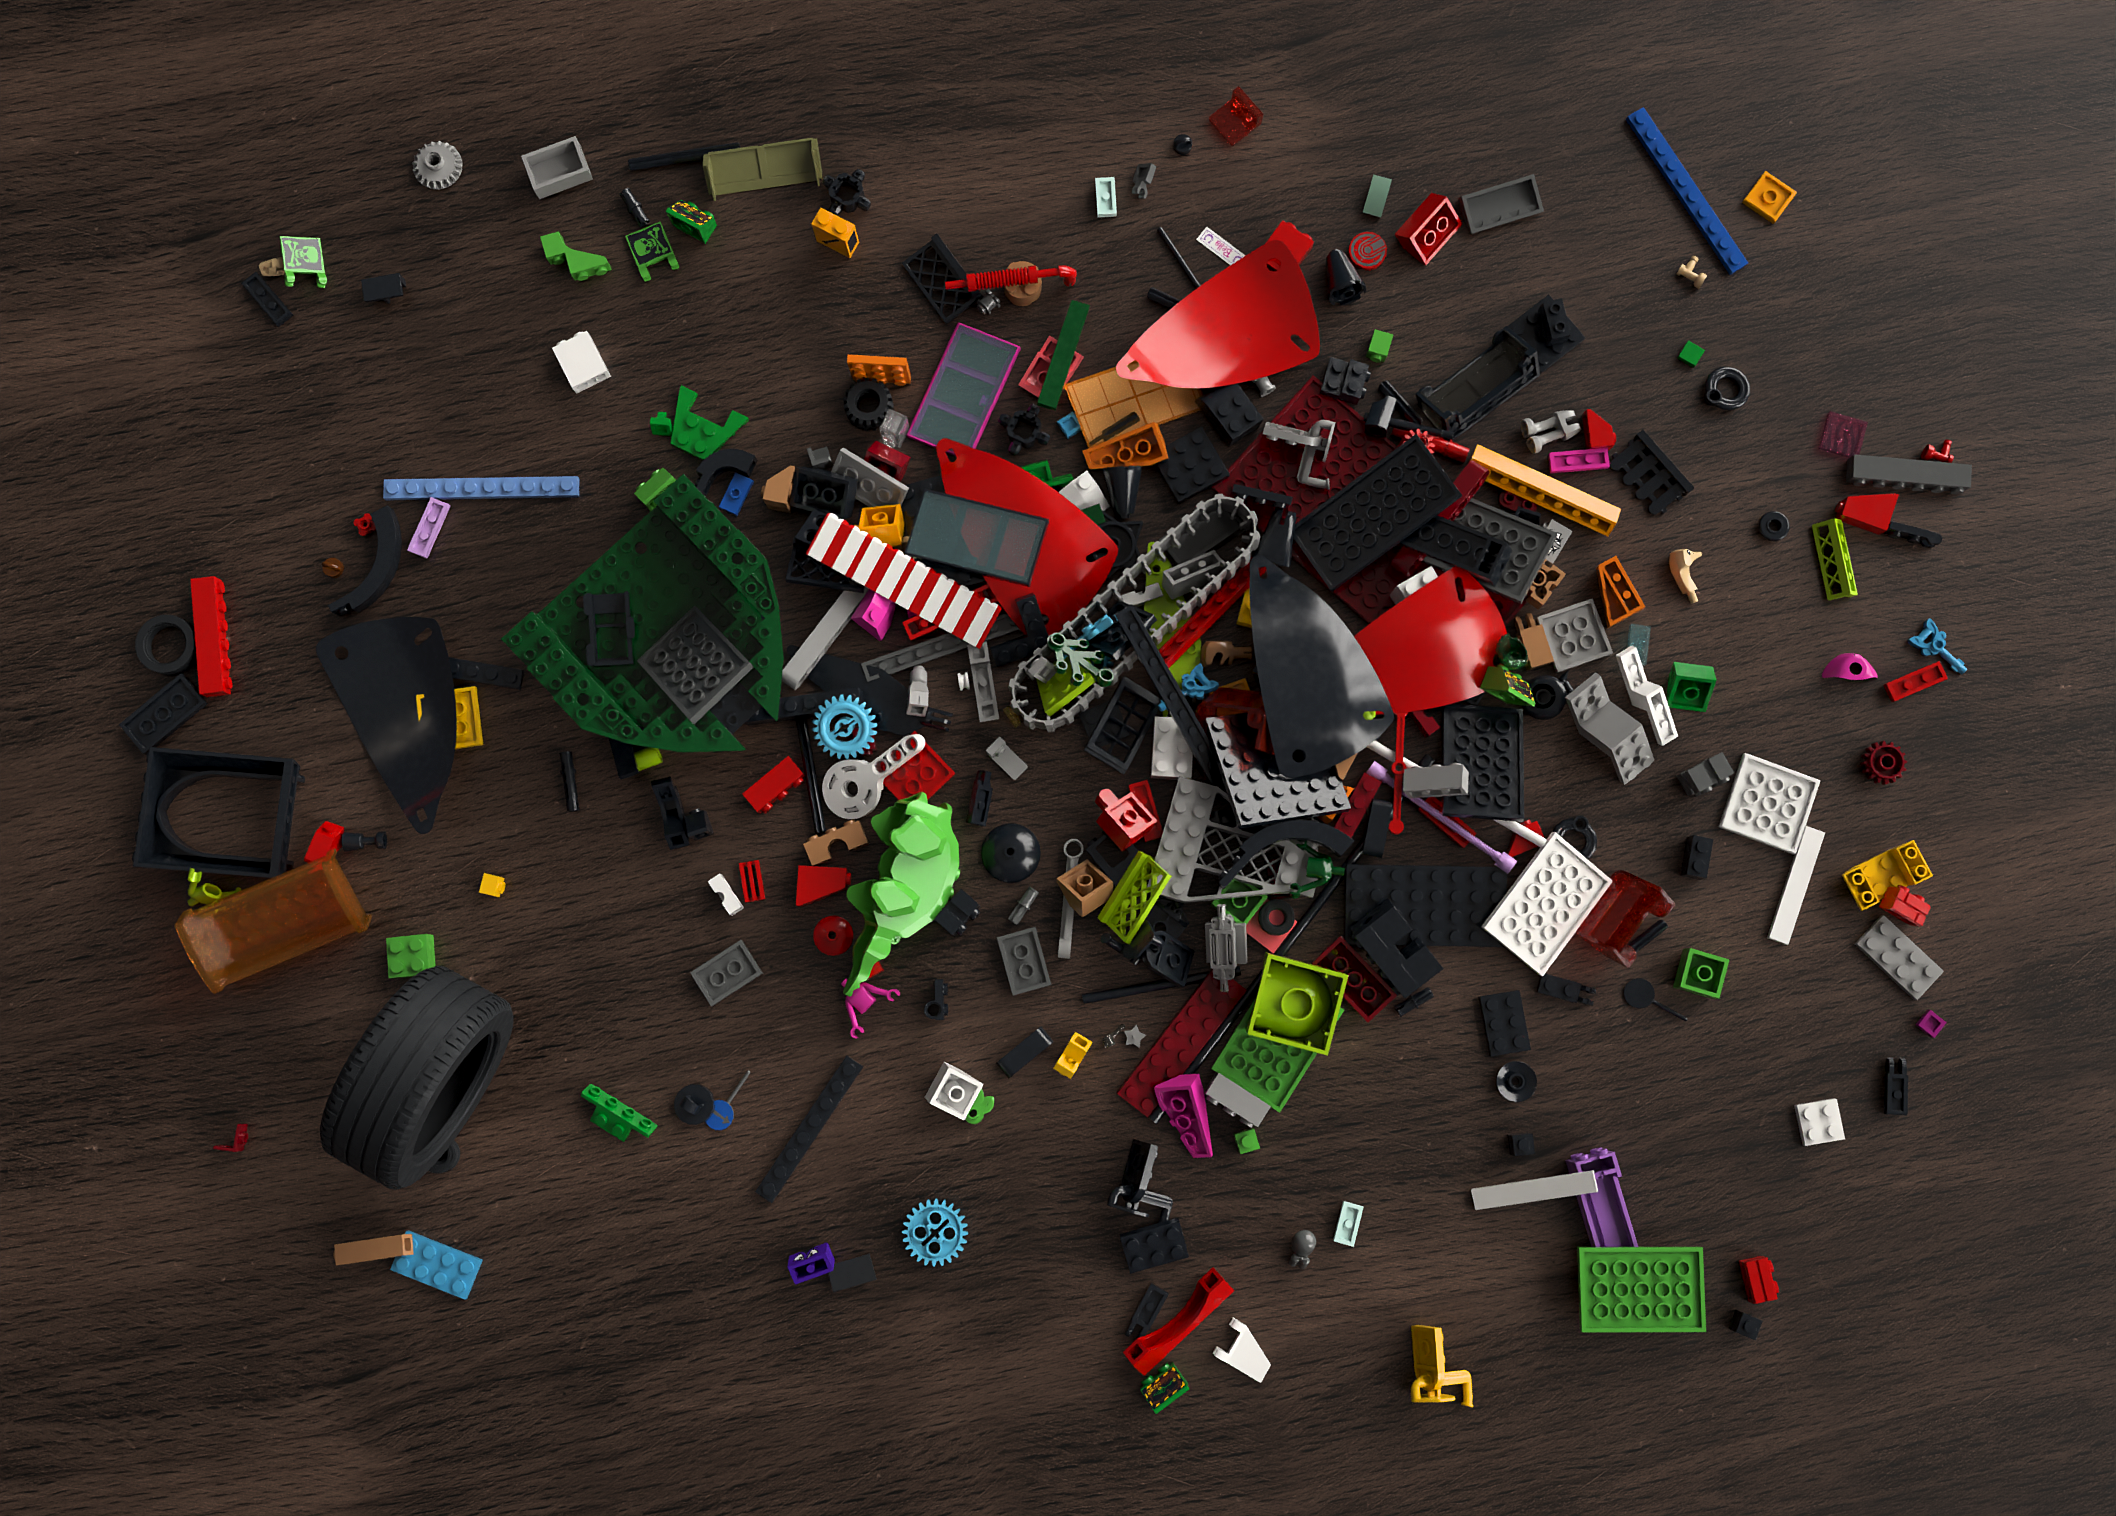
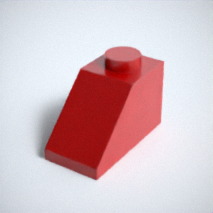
(1597, 431)
(325, 839)
(1519, 844)

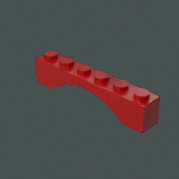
(1152, 1348)

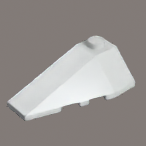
(1084, 492)

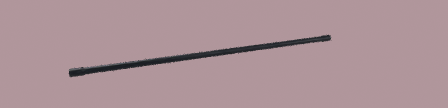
(1286, 945)

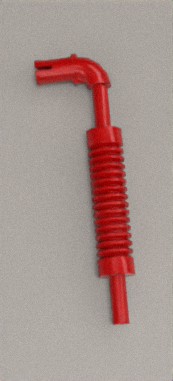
(1012, 278)

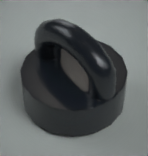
(1182, 144)

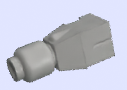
(917, 692)

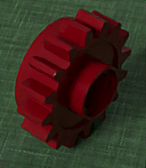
(1874, 766)

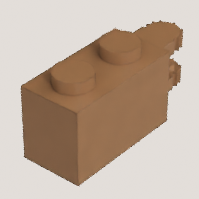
(1535, 642)

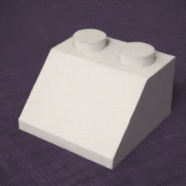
(953, 1091)

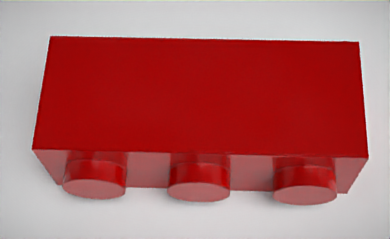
(774, 785)

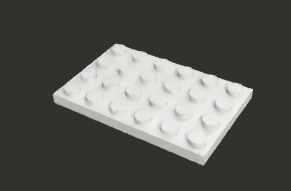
(1547, 904)

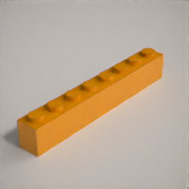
(1547, 491)

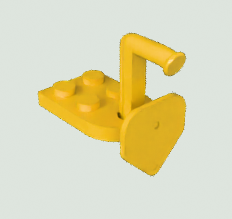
(1430, 1368)

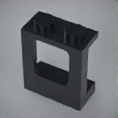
(1113, 873)

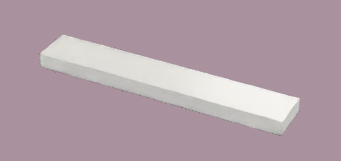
(1796, 886)
(1534, 1190)

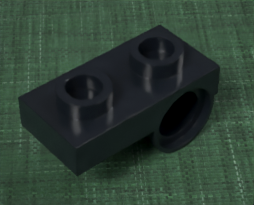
(941, 990)

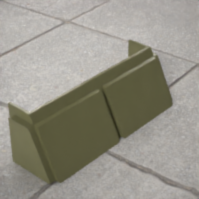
(762, 166)

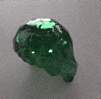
(1511, 653)

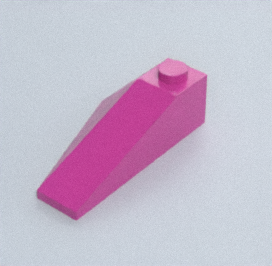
(874, 614)

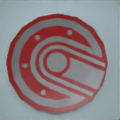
(1367, 251)

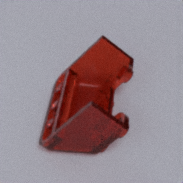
(1621, 914)

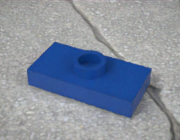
(736, 494)

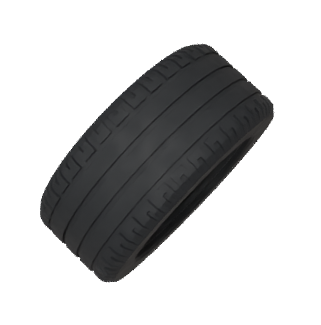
(415, 1077)

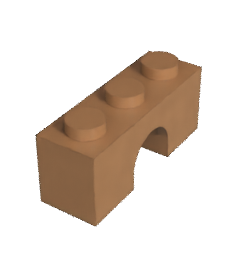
(819, 847)

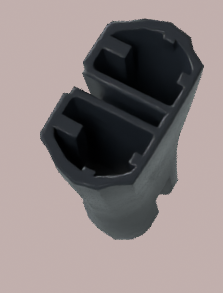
(1278, 538)

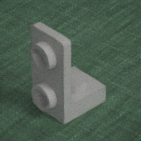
(1006, 758)

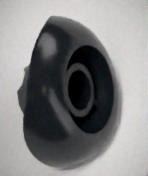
(1548, 696)

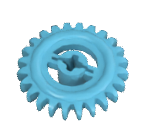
(860, 716)

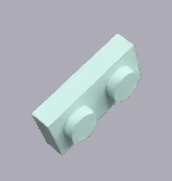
(1106, 197)
(1348, 1223)

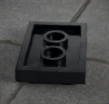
(1504, 1023)
(1154, 1245)

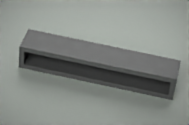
(1909, 474)

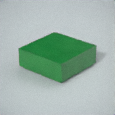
(1690, 354)

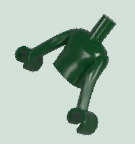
(1319, 868)

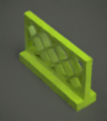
(1126, 894)

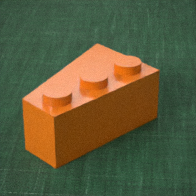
(1617, 592)

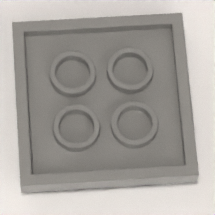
(1575, 635)

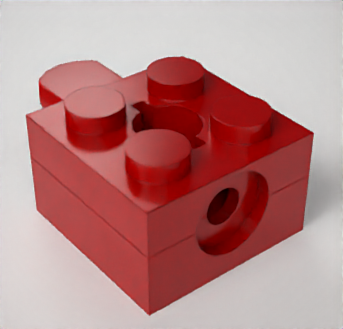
(1126, 810)

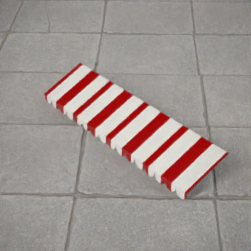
(903, 580)

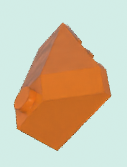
(1135, 448)

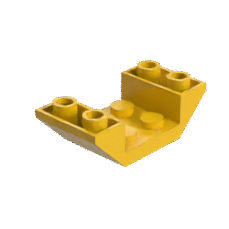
(1894, 867)

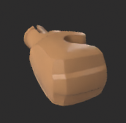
(1227, 651)

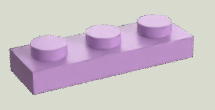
(429, 527)

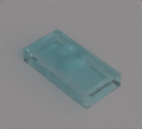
(1639, 638)

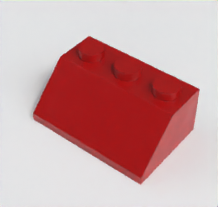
(1429, 228)

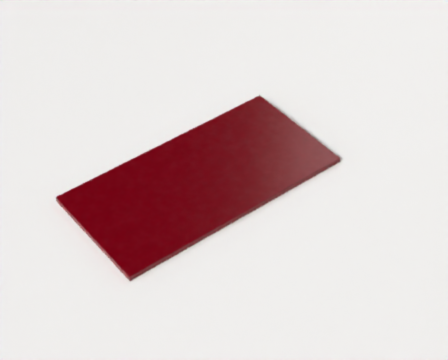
(1275, 467)

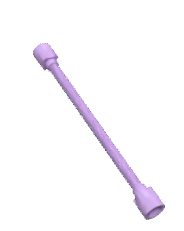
(1502, 860)

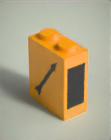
(835, 232)

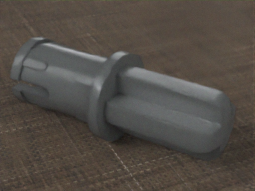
(1023, 905)

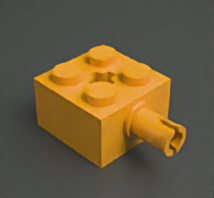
(883, 523)

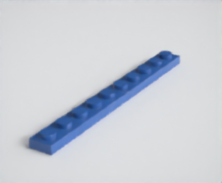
(1686, 191)

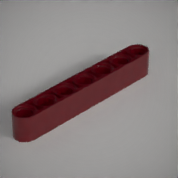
(1468, 484)

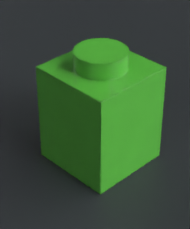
(1379, 346)
(1246, 1140)

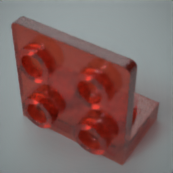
(1237, 117)

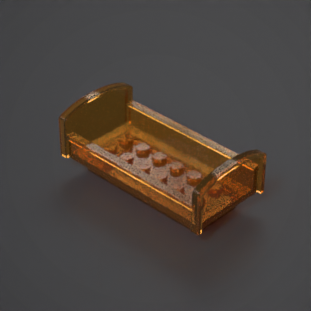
(271, 922)

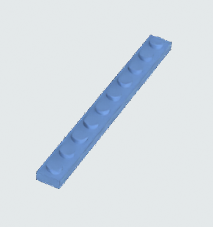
(481, 488)

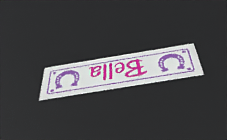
(1219, 246)

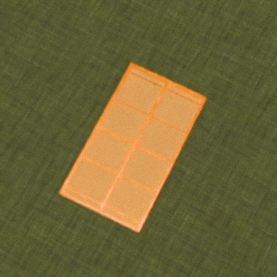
(1108, 400)

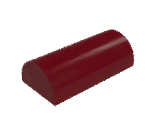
(1364, 987)

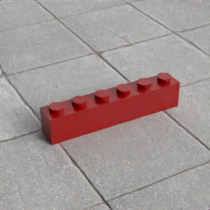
(210, 636)

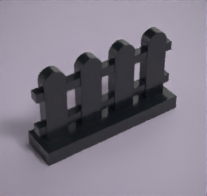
(1668, 471)

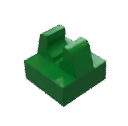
(661, 425)

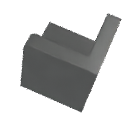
(820, 458)

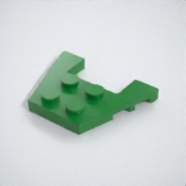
(697, 434)

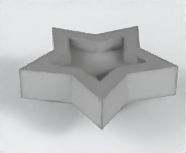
(1134, 1036)

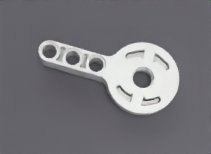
(867, 777)

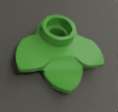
(982, 1105)

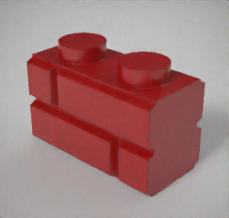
(1905, 906)
(1758, 1279)

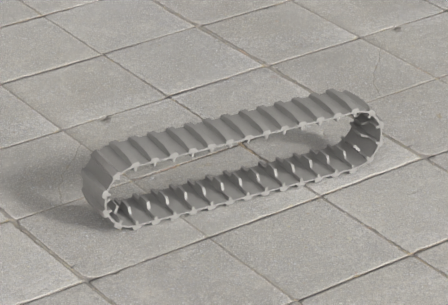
(1218, 504)

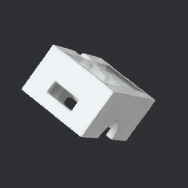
(1138, 599)
(726, 894)

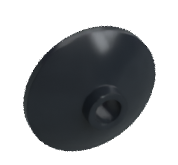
(1526, 1081)

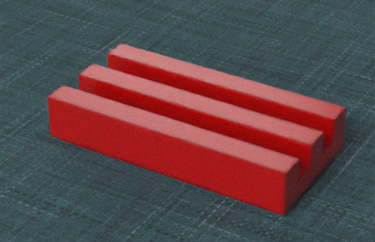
(749, 864)

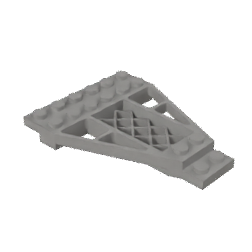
(1183, 841)

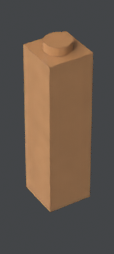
(373, 1249)

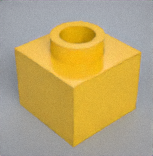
(492, 885)

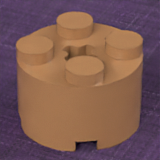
(1023, 294)

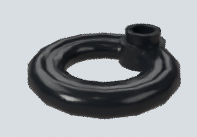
(1719, 401)
(1586, 829)

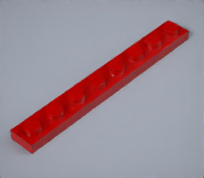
(1207, 615)

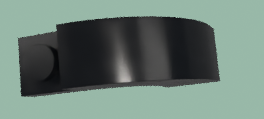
(721, 462)
(672, 812)

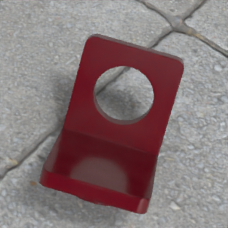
(240, 1139)

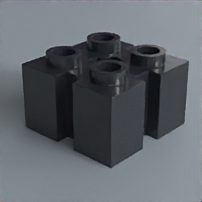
(958, 912)

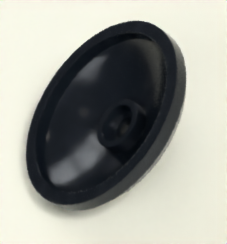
(1013, 867)

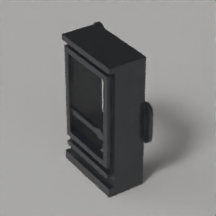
(608, 604)

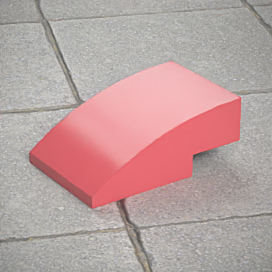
(1037, 371)

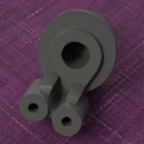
(1302, 1246)

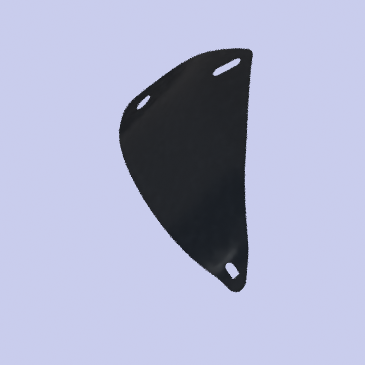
(1310, 675)
(379, 695)

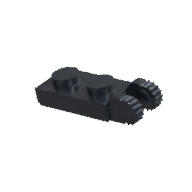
(1913, 534)
(1564, 989)
(1896, 1088)
(1147, 1310)

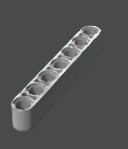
(822, 637)

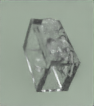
(894, 429)

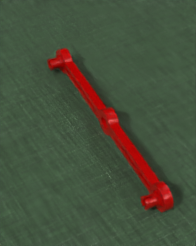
(1396, 825)

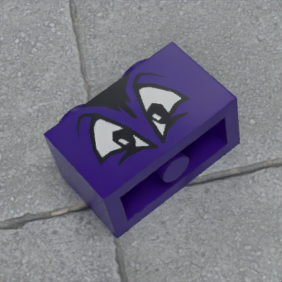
(811, 1263)

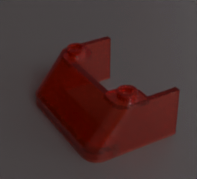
(1239, 700)

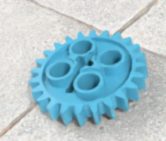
(947, 1245)

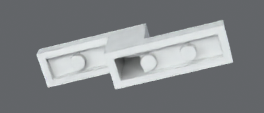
(1646, 695)

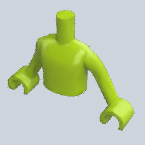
(205, 893)

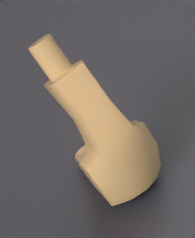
(1679, 563)

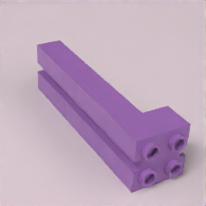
(1605, 1210)

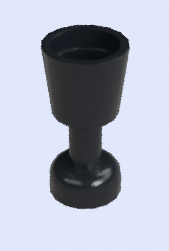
(357, 841)

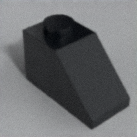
(698, 824)

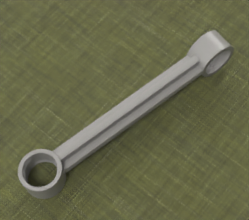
(1067, 910)

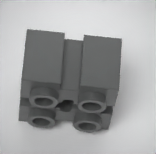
(1705, 775)

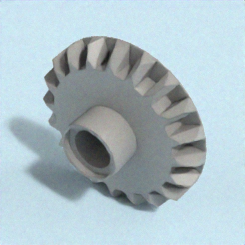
(439, 175)

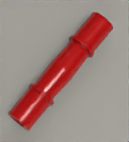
(1442, 446)

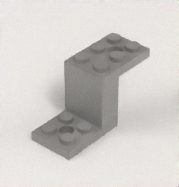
(1610, 728)

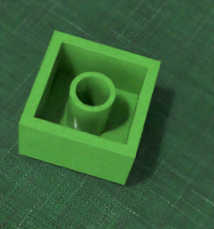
(1243, 907)
(409, 955)
(1701, 973)

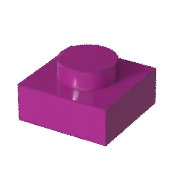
(1930, 1023)

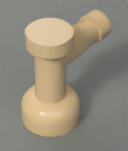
(1687, 272)

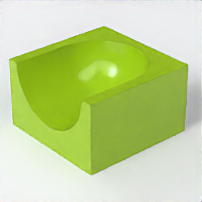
(1297, 1004)

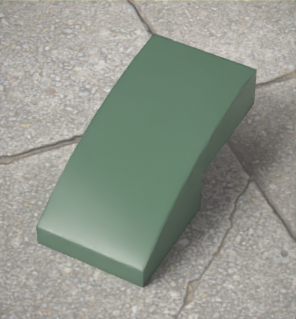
(1377, 195)

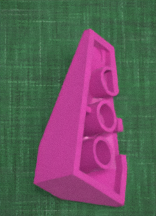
(1186, 1107)

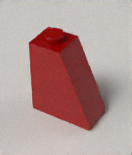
(1867, 511)
(820, 882)

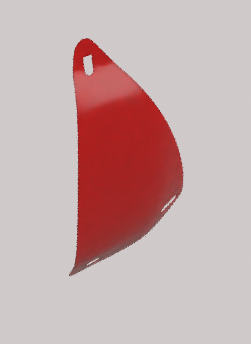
(1228, 310)
(1062, 575)
(1433, 645)

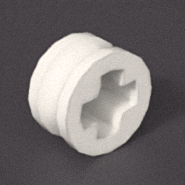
(963, 681)

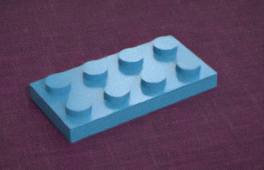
(439, 1266)

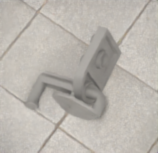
(1312, 442)

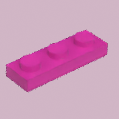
(1578, 460)

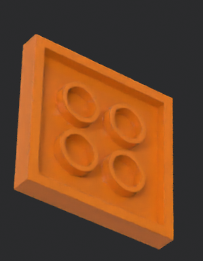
(883, 369)

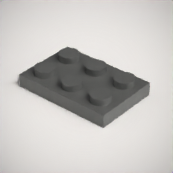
(1024, 961)
(726, 973)

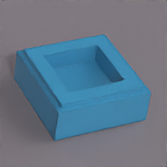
(1069, 425)

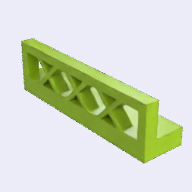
(1842, 559)

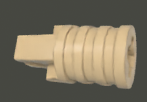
(272, 267)

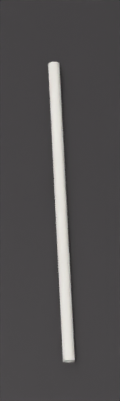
(1512, 825)

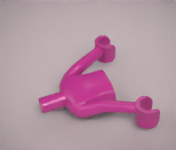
(862, 1001)

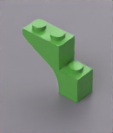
(580, 263)

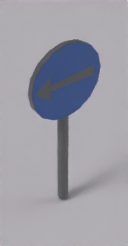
(723, 1113)

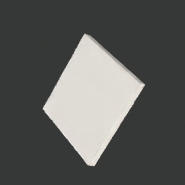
(1769, 803)

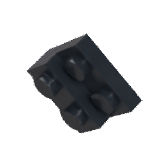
(1345, 380)

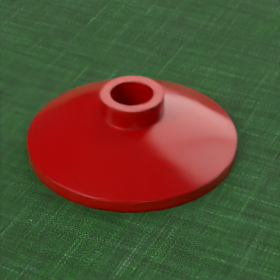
(843, 937)

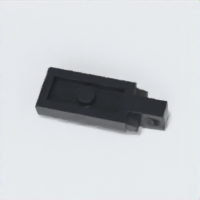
(980, 799)

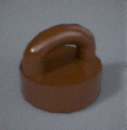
(333, 567)

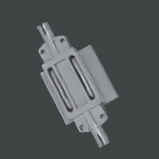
(1225, 946)

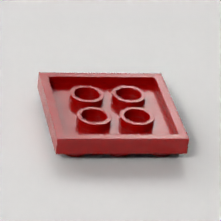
(921, 773)

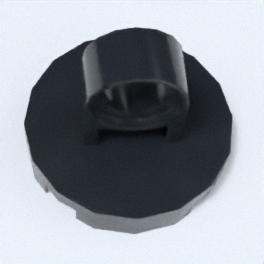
(694, 1104)

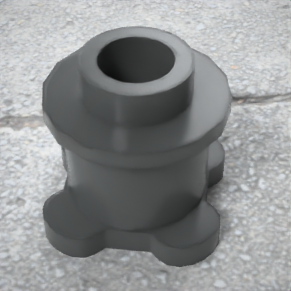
(987, 303)

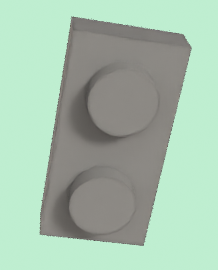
(1042, 669)

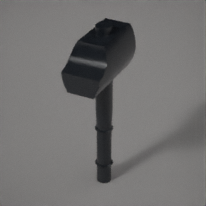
(1380, 419)

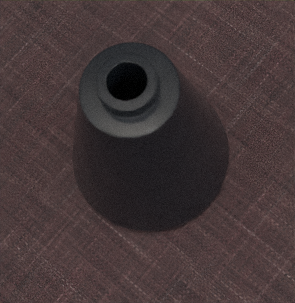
(1342, 279)
(1123, 488)

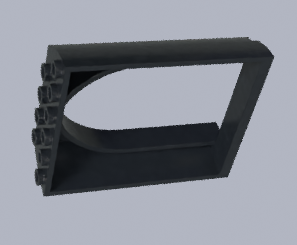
(176, 769)

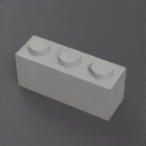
(1191, 573)
(1435, 781)

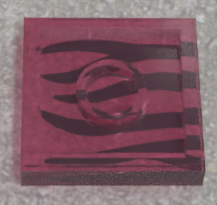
(1842, 435)

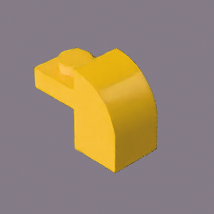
(1072, 1055)

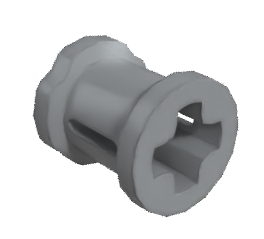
(1264, 386)

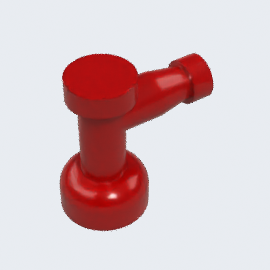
(1929, 452)

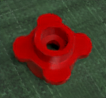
(364, 530)

